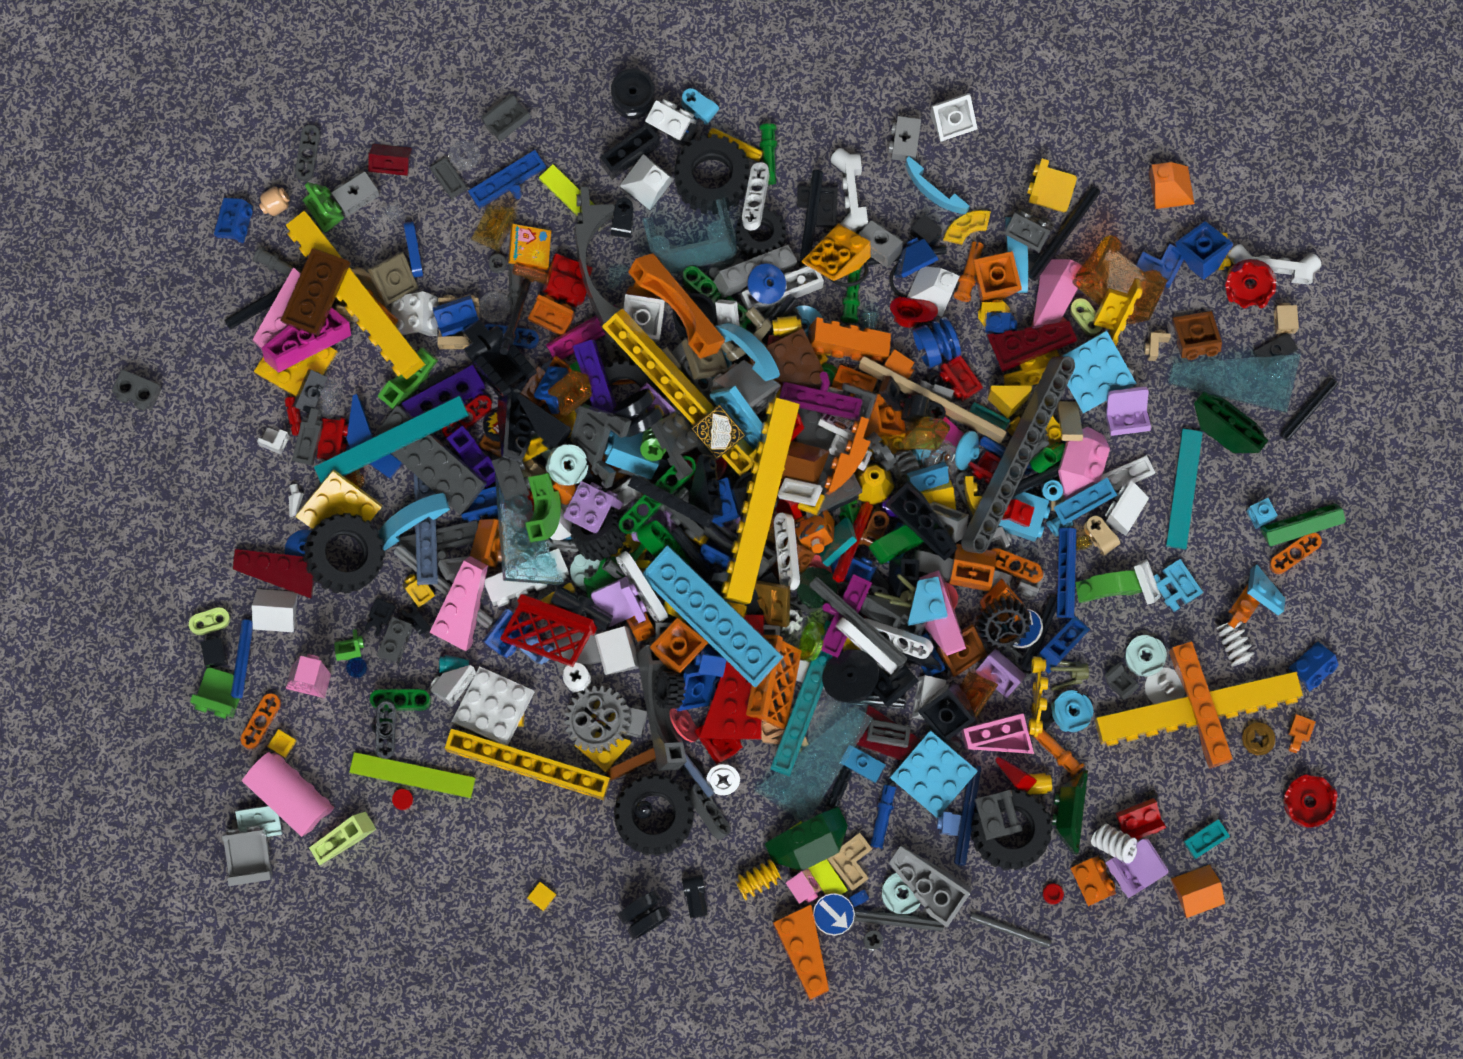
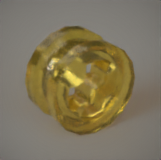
(1083, 543)

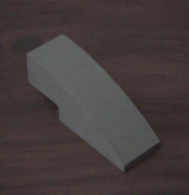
(883, 611)

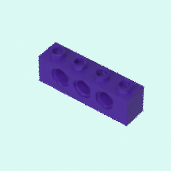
(447, 387)

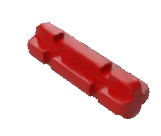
(293, 415)

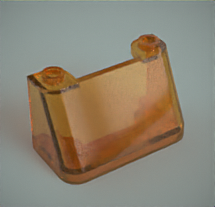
(1112, 270)

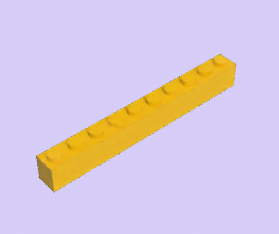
(360, 302)
(670, 380)
(760, 501)
(1178, 712)

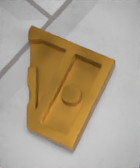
(775, 602)

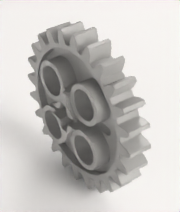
(609, 704)

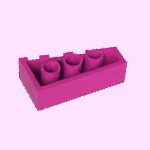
(296, 345)

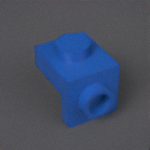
(1000, 322)

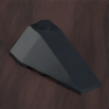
(513, 426)
(919, 516)

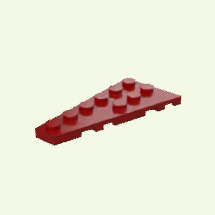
(729, 705)

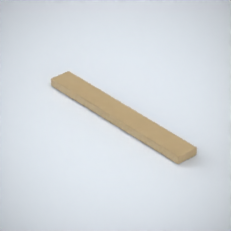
(952, 410)

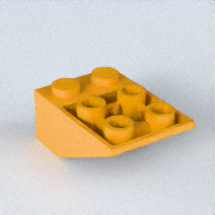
(839, 253)

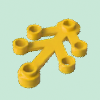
(1035, 725)

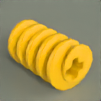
(758, 879)

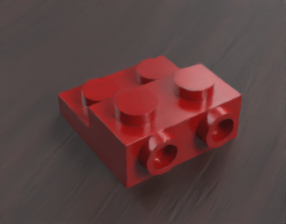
(565, 281)

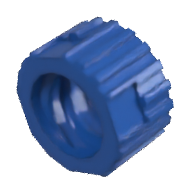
(859, 898)

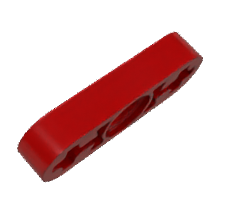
(482, 412)

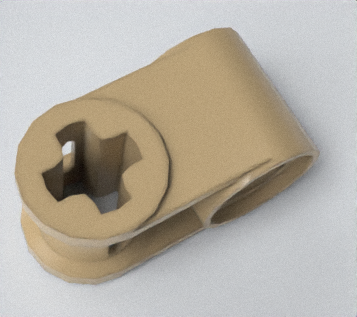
(1102, 535)

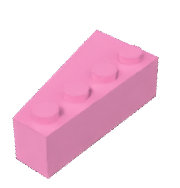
(271, 324)
(460, 609)
(309, 676)

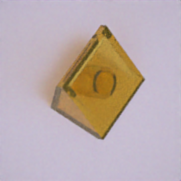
(494, 226)

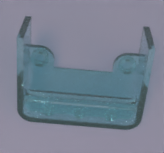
(718, 248)

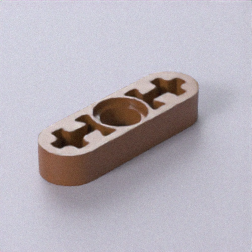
(629, 765)

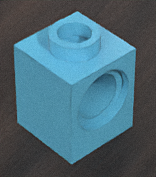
(1261, 513)

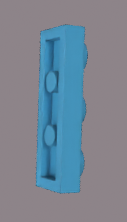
(1085, 501)

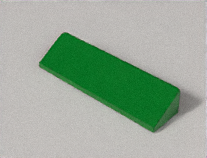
(1303, 524)

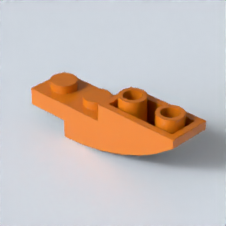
(846, 464)

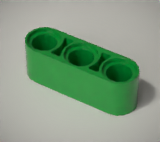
(656, 538)
(894, 544)
(410, 703)

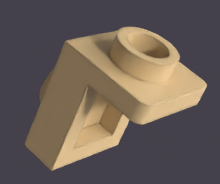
(1151, 347)

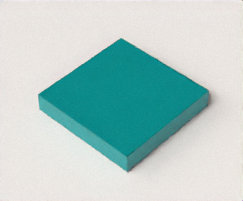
(843, 539)

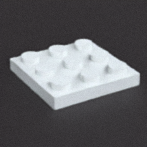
(493, 706)

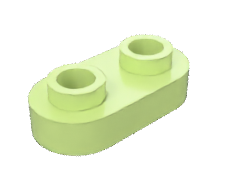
(1085, 317)
(209, 620)

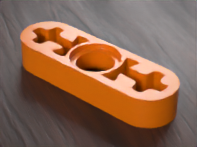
(1286, 566)
(1018, 573)
(247, 732)

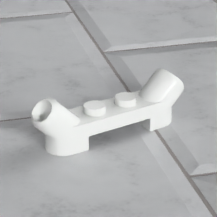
(851, 166)
(1301, 271)

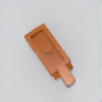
(1242, 608)

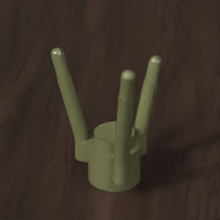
(906, 597)
(1077, 670)

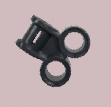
(920, 407)

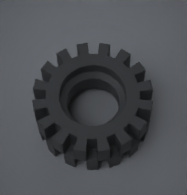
(669, 689)

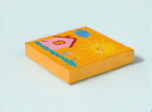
(529, 246)

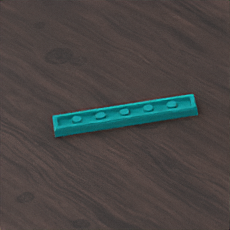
(1184, 489)

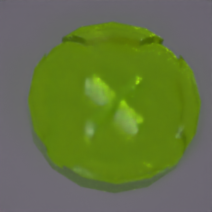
(811, 641)

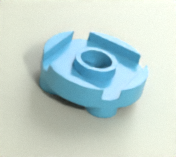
(1062, 716)

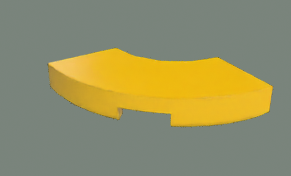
(967, 224)

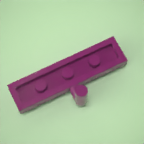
(822, 400)
(854, 597)

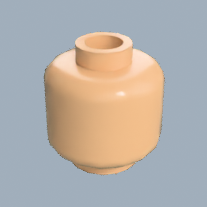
(274, 201)

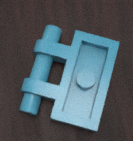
(1182, 582)

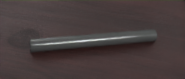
(1010, 930)

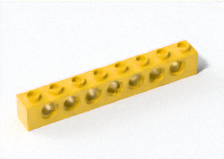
(527, 764)

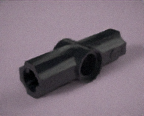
(582, 606)

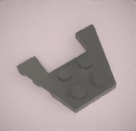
(591, 435)
(677, 438)

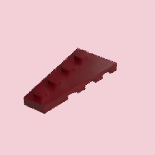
(277, 569)
(895, 752)

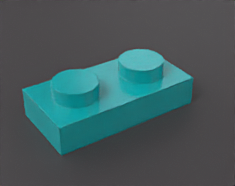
(1206, 839)

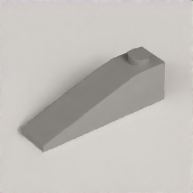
(932, 886)

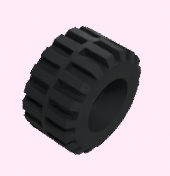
(755, 248)
(599, 544)

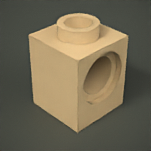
(1286, 318)

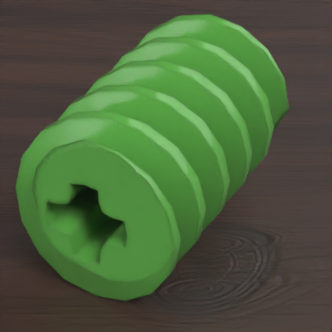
(650, 446)

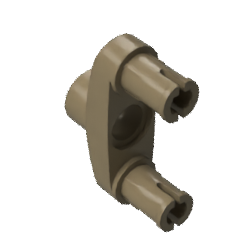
(762, 327)

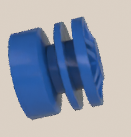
(937, 342)

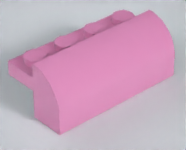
(287, 793)

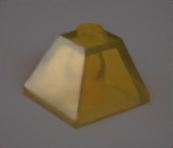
(925, 434)

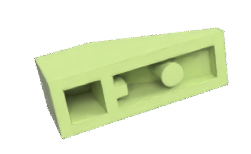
(342, 837)

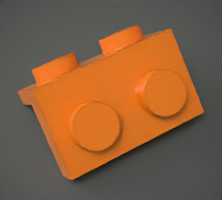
(551, 315)
(1093, 880)

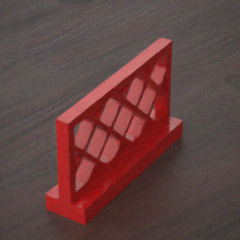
(558, 617)

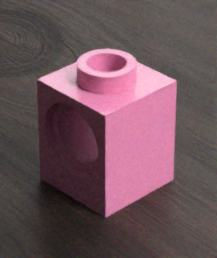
(804, 887)

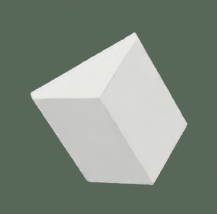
(953, 117)
(274, 610)
(617, 650)

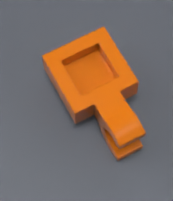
(1301, 731)

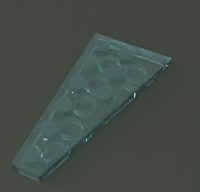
(1252, 380)
(521, 558)
(816, 767)

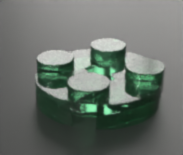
(806, 593)

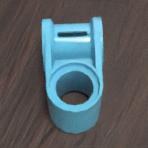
(700, 107)

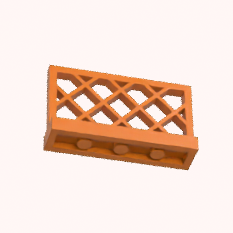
(761, 696)

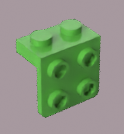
(322, 207)
(216, 694)

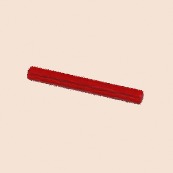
(847, 557)

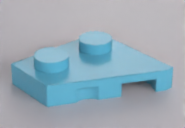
(1265, 591)
(927, 602)

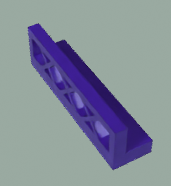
(591, 364)

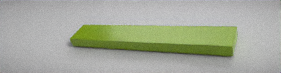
(412, 775)

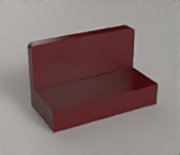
(389, 159)

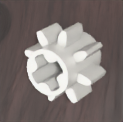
(794, 624)

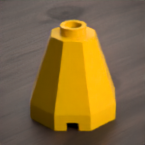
(875, 483)

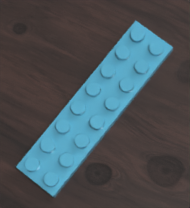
(712, 616)

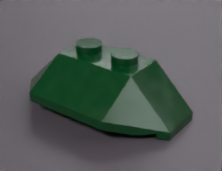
(1228, 425)
(1070, 811)
(809, 841)

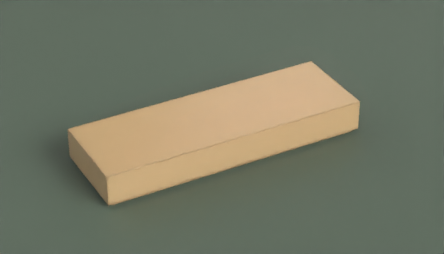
(1069, 421)

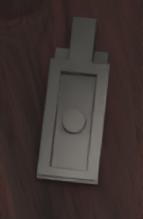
(308, 438)

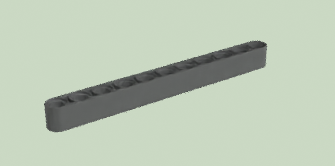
(1013, 464)

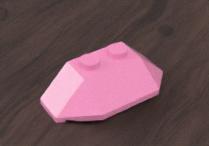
(1083, 462)

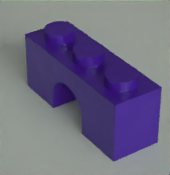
(472, 455)

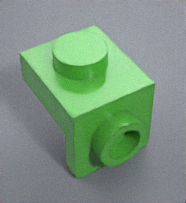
(349, 648)

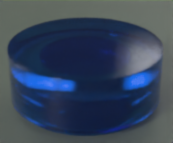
(356, 667)

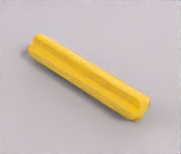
(751, 152)

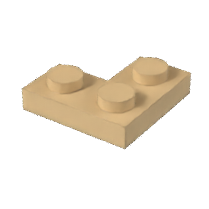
(846, 861)

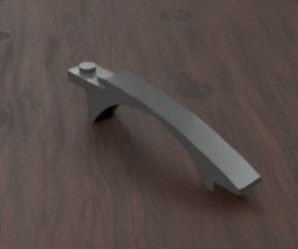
(589, 222)

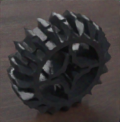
(1003, 630)

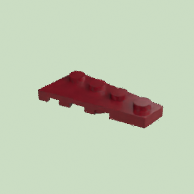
(1027, 344)

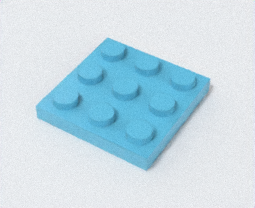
(1097, 371)
(933, 774)

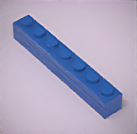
(1066, 573)

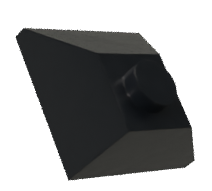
(948, 711)

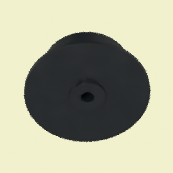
(850, 676)

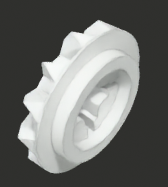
(723, 787)

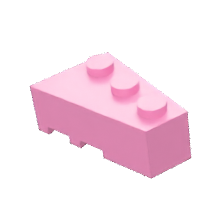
(1002, 735)

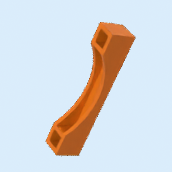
(701, 333)
(1208, 724)

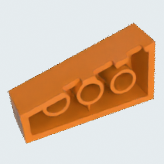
(848, 341)
(802, 946)

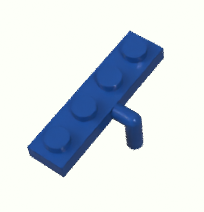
(507, 180)

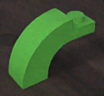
(400, 389)
(546, 508)
(1108, 585)

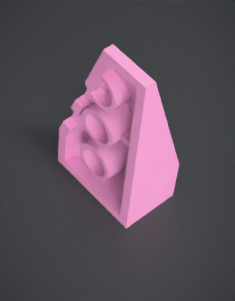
(1055, 291)
(947, 630)

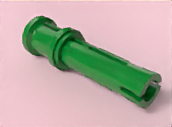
(768, 145)
(851, 301)

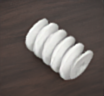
(1235, 643)
(580, 684)
(1115, 843)

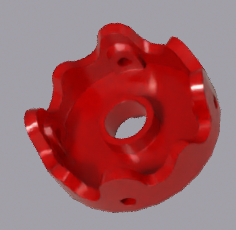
(1255, 294)
(1323, 795)

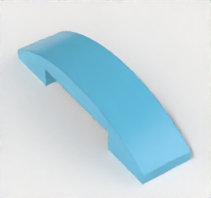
(953, 204)
(1020, 254)
(764, 362)
(409, 516)

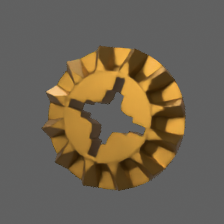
(1262, 730)

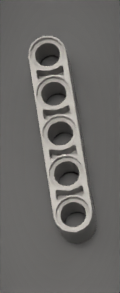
(930, 563)

